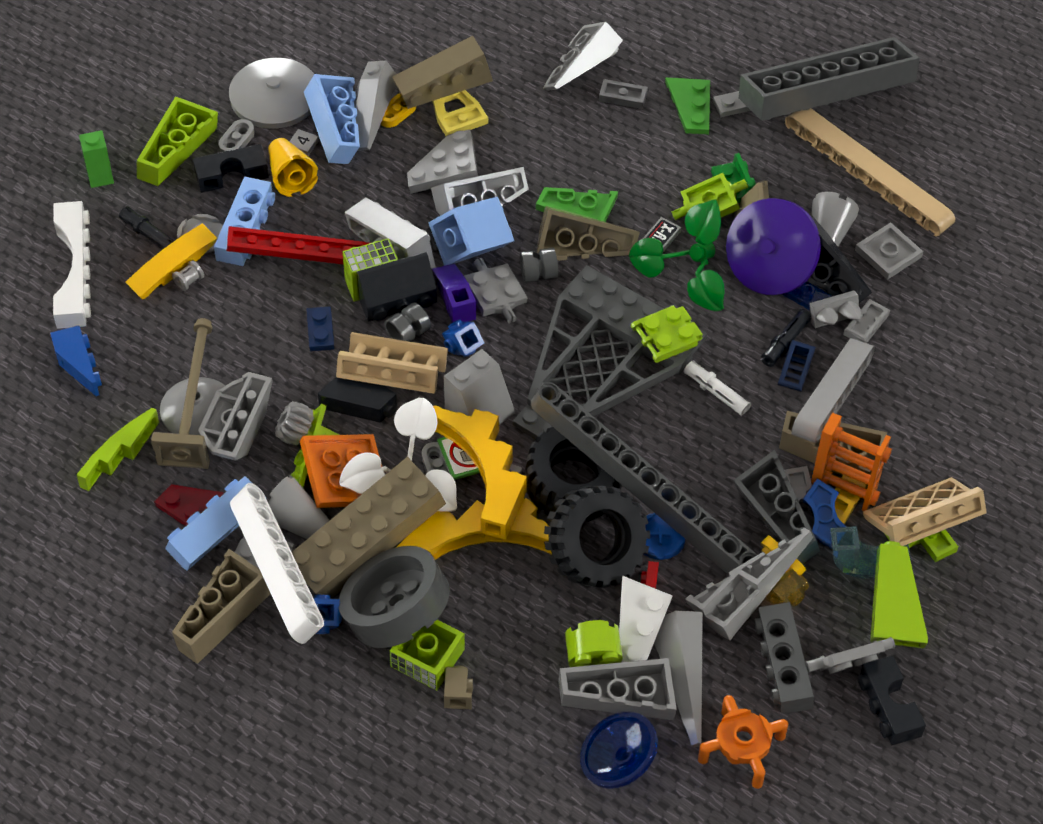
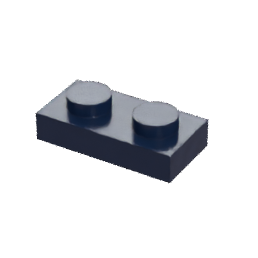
(320, 328)

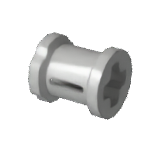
(188, 275)

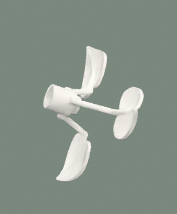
(414, 420)

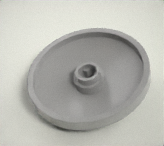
(271, 92)

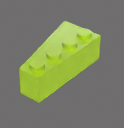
(175, 139)

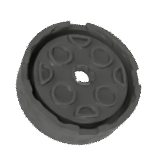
(397, 577)

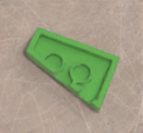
(692, 103)

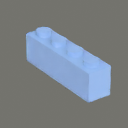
(205, 529)

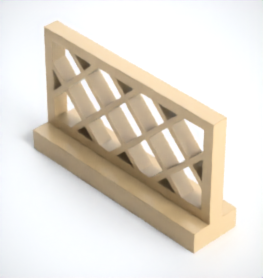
(942, 511)

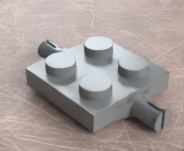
(496, 290)
(844, 659)

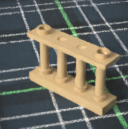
(392, 362)

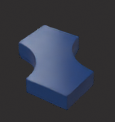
(821, 501)

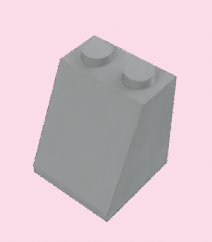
(478, 386)

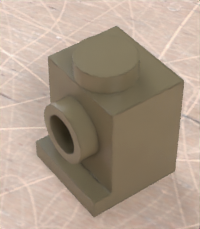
(458, 688)

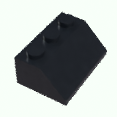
(396, 285)

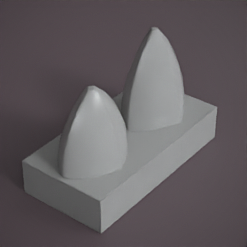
(835, 309)

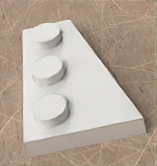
(640, 618)

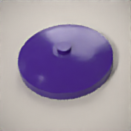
(773, 246)

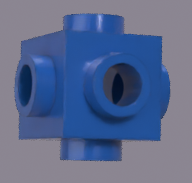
(462, 338)
(330, 612)

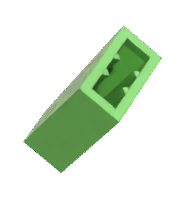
(96, 159)

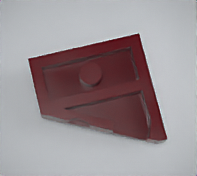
(184, 501)

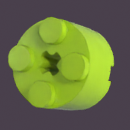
(593, 644)

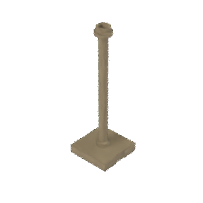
(182, 448)

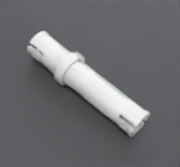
(709, 381)

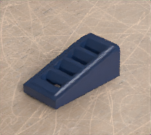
(799, 349)

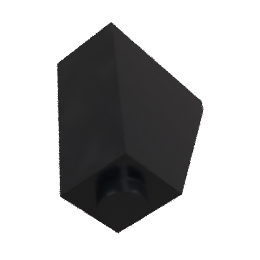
(358, 399)

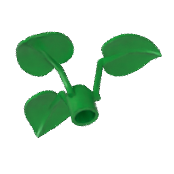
(704, 223)

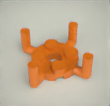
(741, 751)

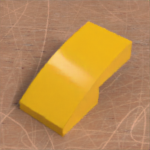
(846, 501)

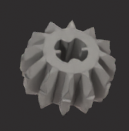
(294, 423)

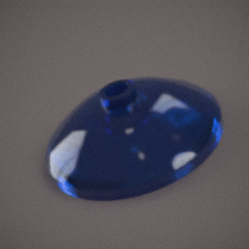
(614, 740)

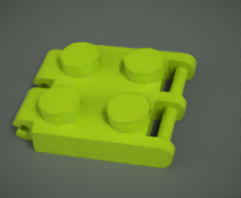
(669, 331)

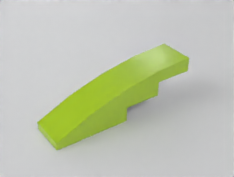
(122, 444)

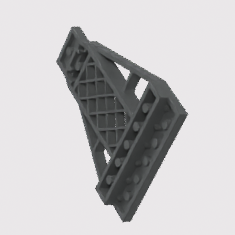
(611, 310)

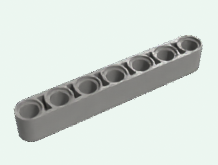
(833, 390)

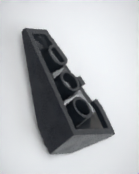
(834, 270)

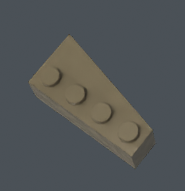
(444, 74)
(221, 606)

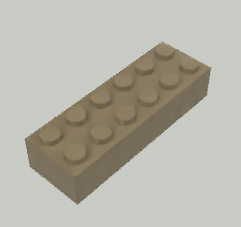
(367, 527)

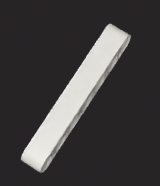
(276, 563)

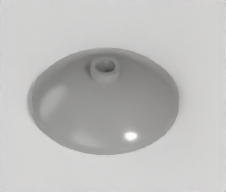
(173, 403)

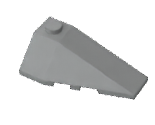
(372, 100)

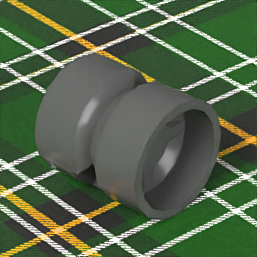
(539, 265)
(410, 323)

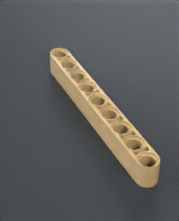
(871, 170)

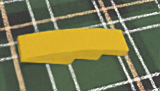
(171, 259)

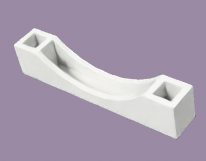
(70, 301)

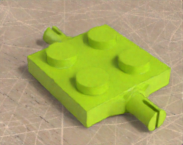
(710, 189)

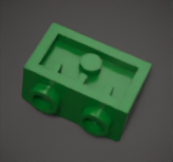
(734, 173)

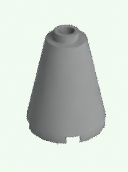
(834, 214)
(296, 509)

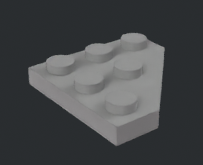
(447, 162)

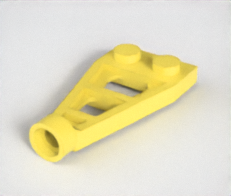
(462, 119)

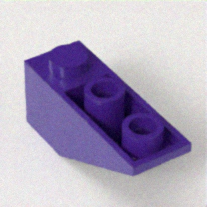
(455, 293)

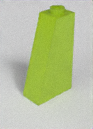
(896, 599)

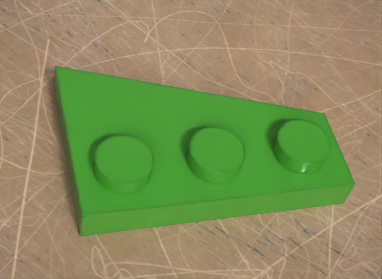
(587, 204)

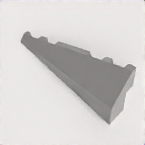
(736, 597)
(682, 643)

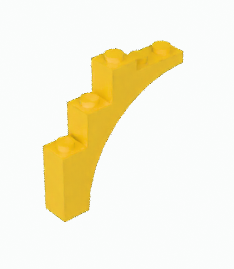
(493, 459)
(444, 533)

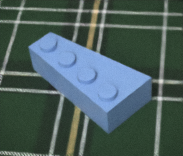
(334, 115)

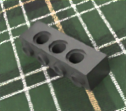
(780, 619)

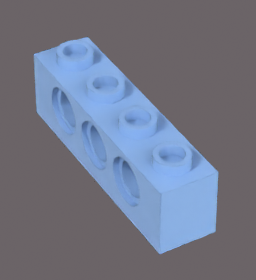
(246, 212)

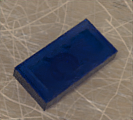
(807, 294)

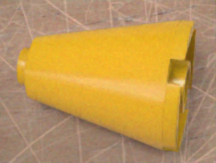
(291, 168)

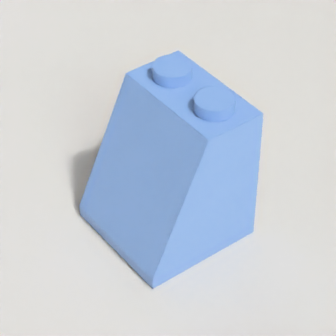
(471, 230)

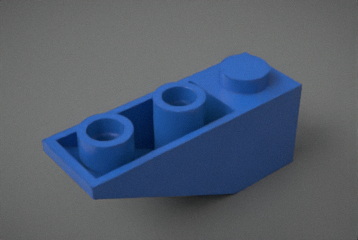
(73, 357)

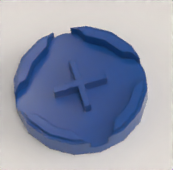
(663, 540)

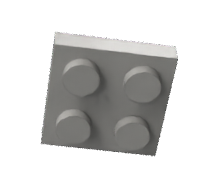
(889, 251)

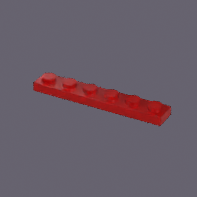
(288, 245)

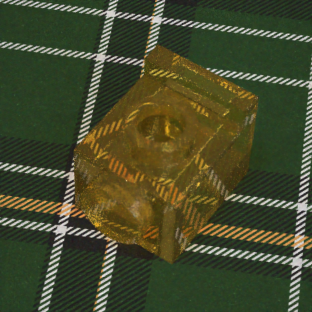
(788, 589)

